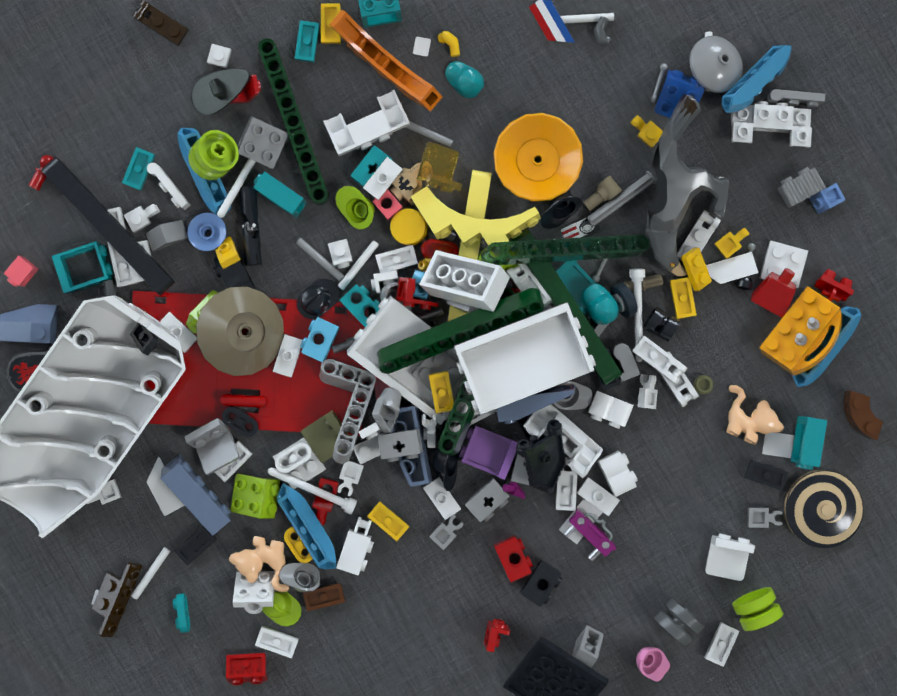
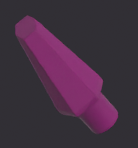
(514, 489)

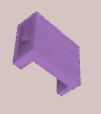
(488, 451)

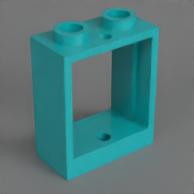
(379, 12)
(279, 194)
(64, 274)
(808, 442)

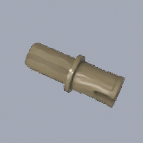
(648, 282)

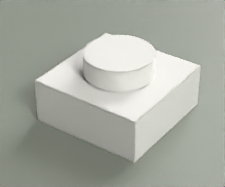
(219, 56)

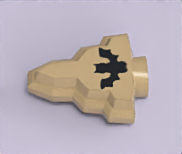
(407, 184)

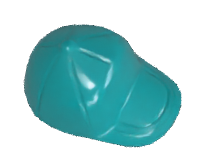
(464, 79)
(600, 304)

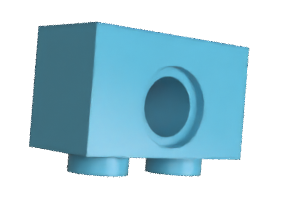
(329, 332)

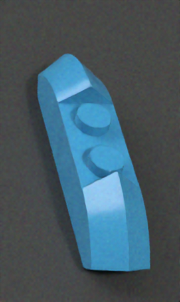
(751, 84)
(211, 191)
(850, 320)
(307, 527)

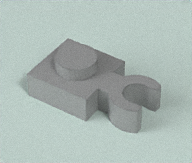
(760, 517)
(443, 534)

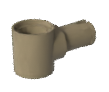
(605, 191)

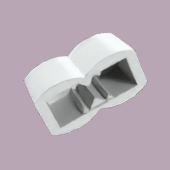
(610, 409)
(617, 473)

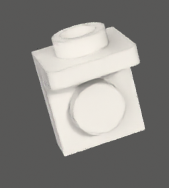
(340, 253)
(385, 277)

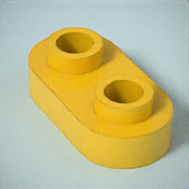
(296, 546)

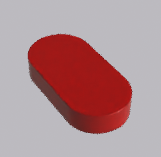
(430, 246)

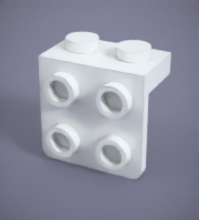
(728, 557)

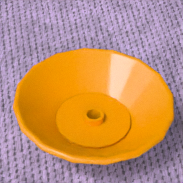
(540, 137)

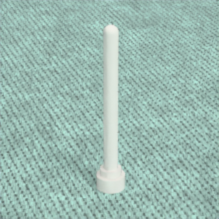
(235, 188)
(637, 276)
(346, 504)

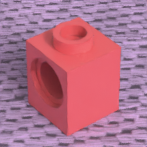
(390, 212)
(20, 271)

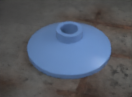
(198, 228)

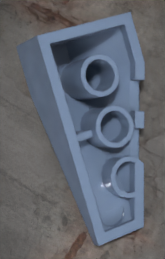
(30, 324)
(533, 403)

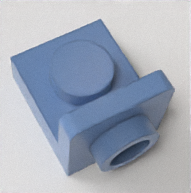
(827, 198)

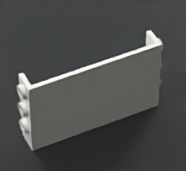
(384, 328)
(523, 358)

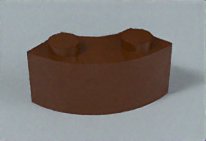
(860, 415)

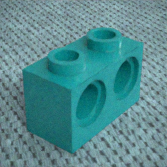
(359, 309)

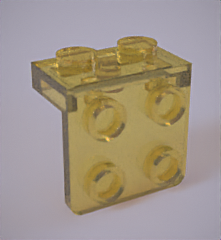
(439, 167)

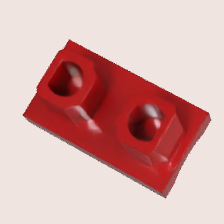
(832, 289)

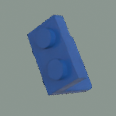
(675, 86)

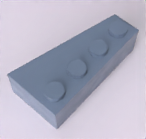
(416, 469)
(195, 494)

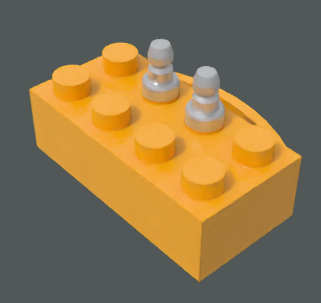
(803, 332)

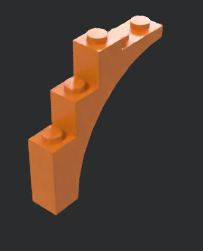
(384, 63)

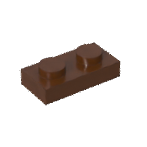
(324, 597)

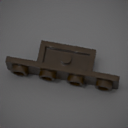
(114, 597)

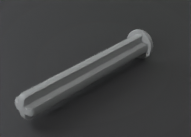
(621, 199)

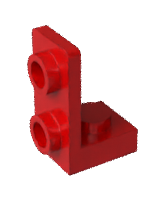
(250, 91)
(405, 292)

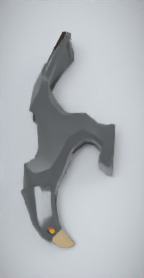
(677, 188)

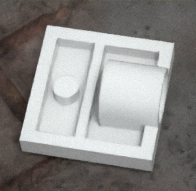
(254, 595)

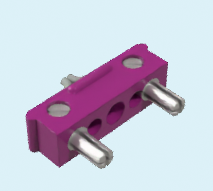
(592, 533)

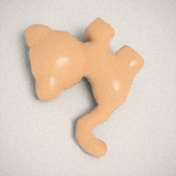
(762, 418)
(250, 561)

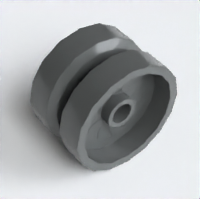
(679, 621)

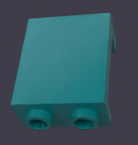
(576, 281)

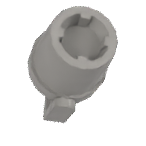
(387, 408)

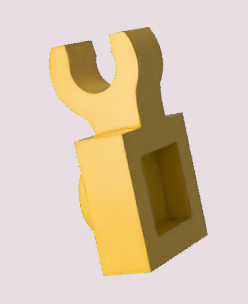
(648, 133)
(730, 243)

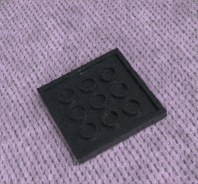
(553, 672)

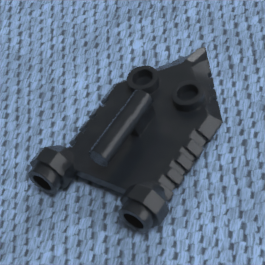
(544, 458)

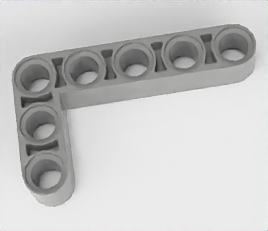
(355, 407)

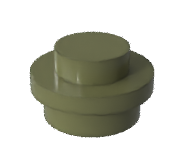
(703, 384)

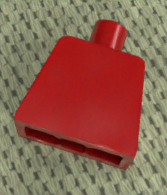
(775, 292)

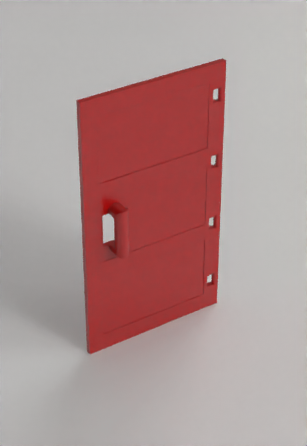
(283, 400)

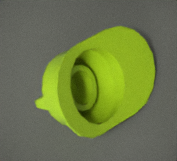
(355, 207)
(285, 609)

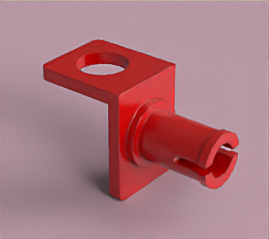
(322, 505)

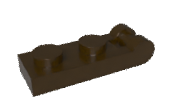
(161, 23)

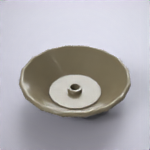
(221, 328)

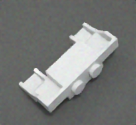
(772, 118)
(370, 128)
(576, 443)

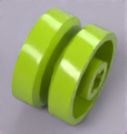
(213, 155)
(757, 609)

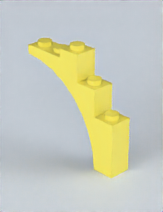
(469, 229)

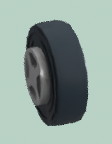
(624, 299)

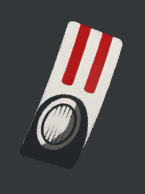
(579, 229)

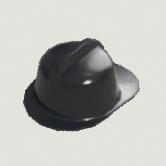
(560, 210)
(318, 298)
(446, 467)

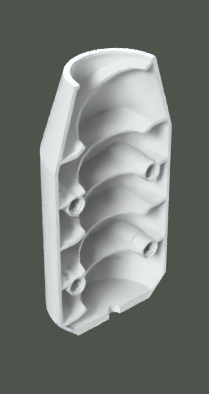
(88, 400)

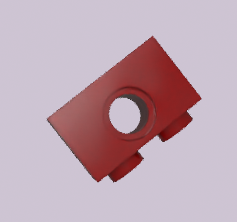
(505, 549)

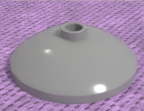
(709, 67)

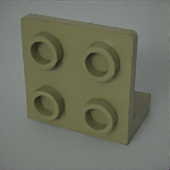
(323, 434)

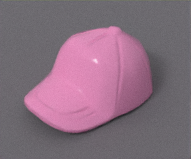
(652, 663)

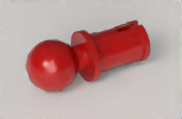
(39, 177)

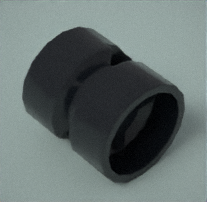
(662, 324)

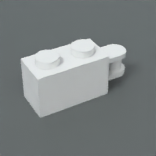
(355, 549)

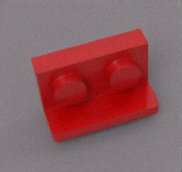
(492, 636)
(246, 668)

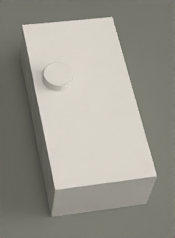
(464, 280)

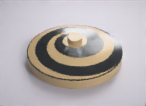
(823, 508)

